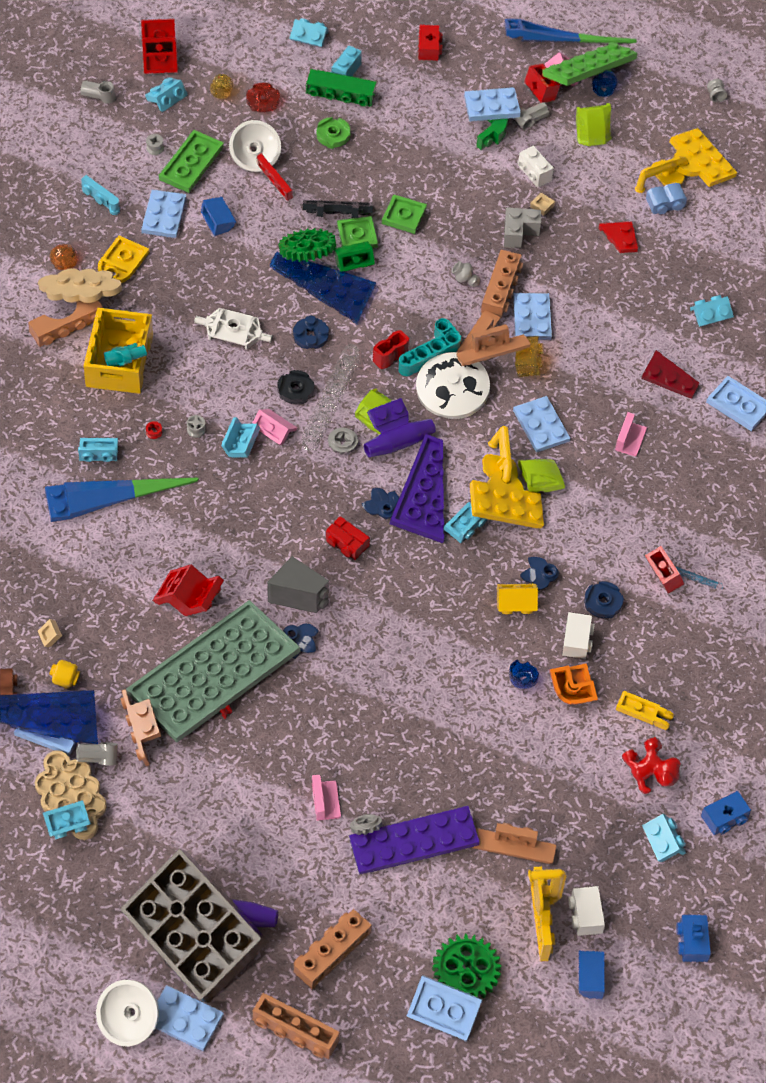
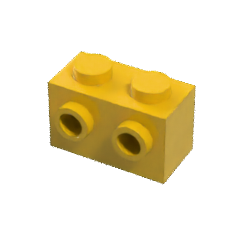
(517, 598)

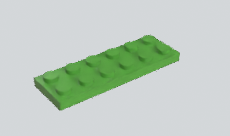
(589, 64)

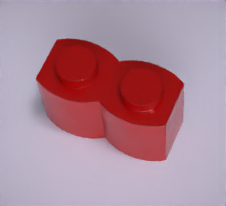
(390, 349)

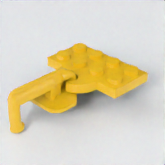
(693, 158)
(503, 494)
(542, 897)

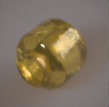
(221, 86)

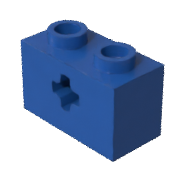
(726, 813)

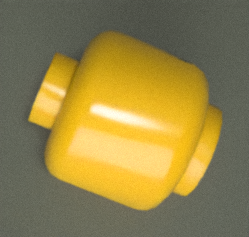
(64, 674)

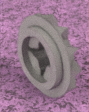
(350, 440)
(366, 824)

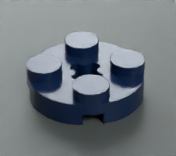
(310, 323)
(598, 608)

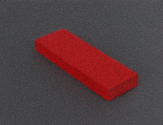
(274, 177)

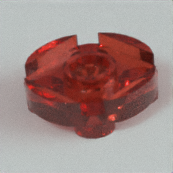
(271, 100)

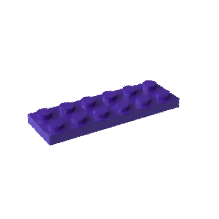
(414, 840)

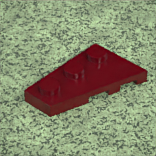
(669, 376)

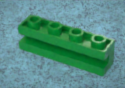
(340, 87)

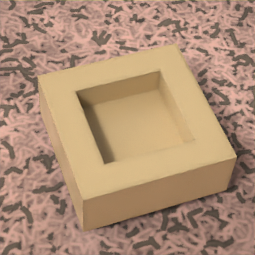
(542, 203)
(49, 633)

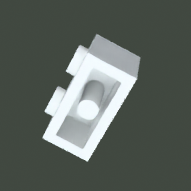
(535, 166)
(577, 635)
(587, 910)

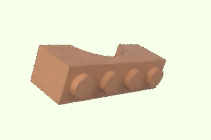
(47, 329)

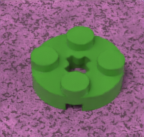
(331, 140)

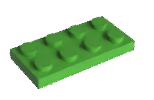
(191, 161)

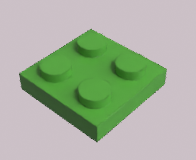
(404, 214)
(357, 231)

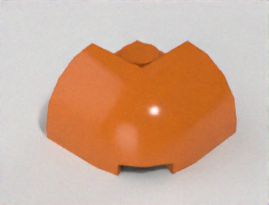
(573, 684)

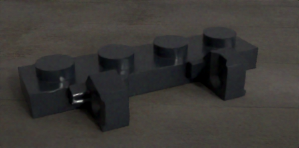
(344, 207)

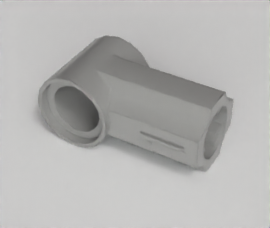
(102, 91)
(531, 115)
(102, 753)

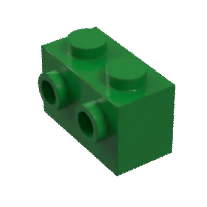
(354, 256)

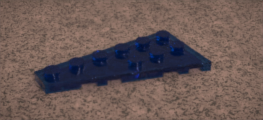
(334, 288)
(53, 714)

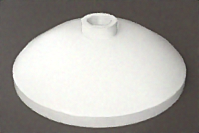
(254, 134)
(115, 1015)

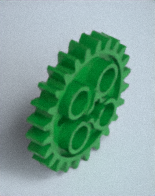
(307, 245)
(479, 956)

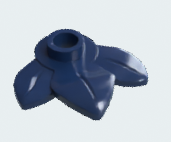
(379, 501)
(537, 572)
(303, 637)

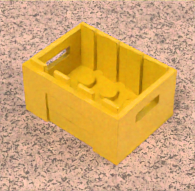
(112, 333)

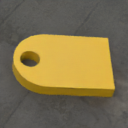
(123, 258)

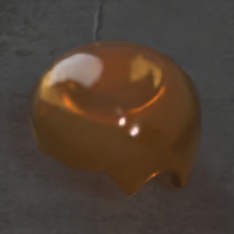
(63, 257)

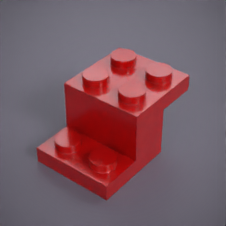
(159, 45)
(188, 590)

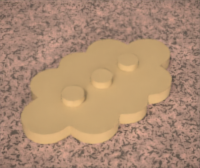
(80, 285)
(68, 783)

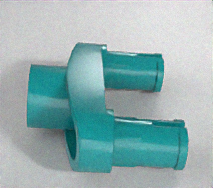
(124, 355)

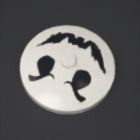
(452, 389)

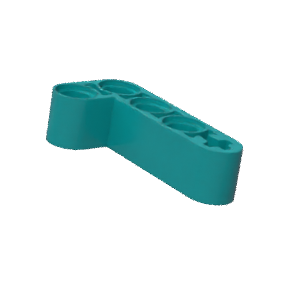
(446, 340)

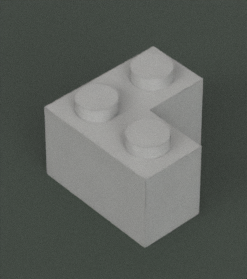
(520, 223)

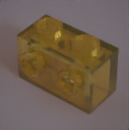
(529, 360)

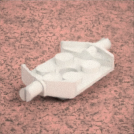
(245, 334)

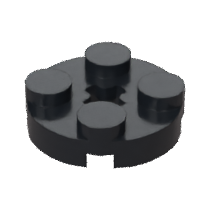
(295, 396)

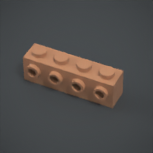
(501, 283)
(332, 948)
(295, 1026)

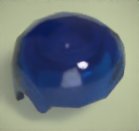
(607, 80)
(520, 670)

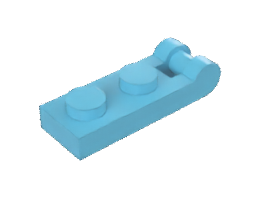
(100, 194)

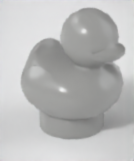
(463, 273)

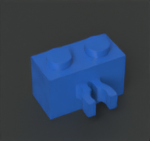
(694, 938)

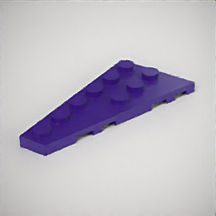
(422, 497)

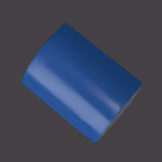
(217, 215)
(591, 974)

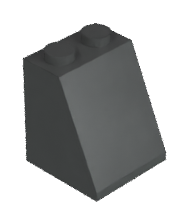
(298, 587)

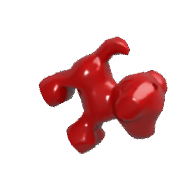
(664, 770)

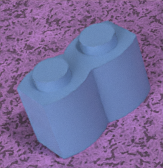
(666, 198)

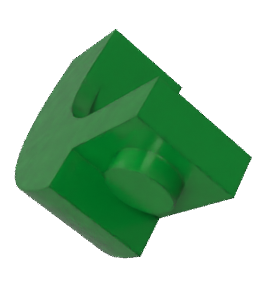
(494, 133)

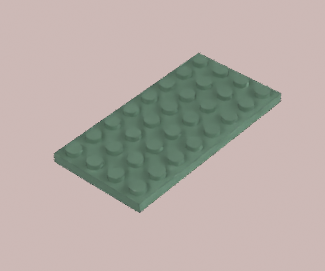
(214, 670)

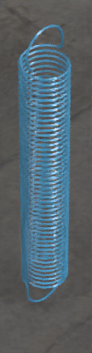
(698, 576)

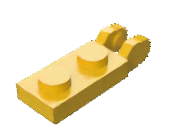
(644, 710)

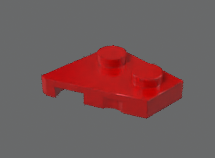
(621, 235)

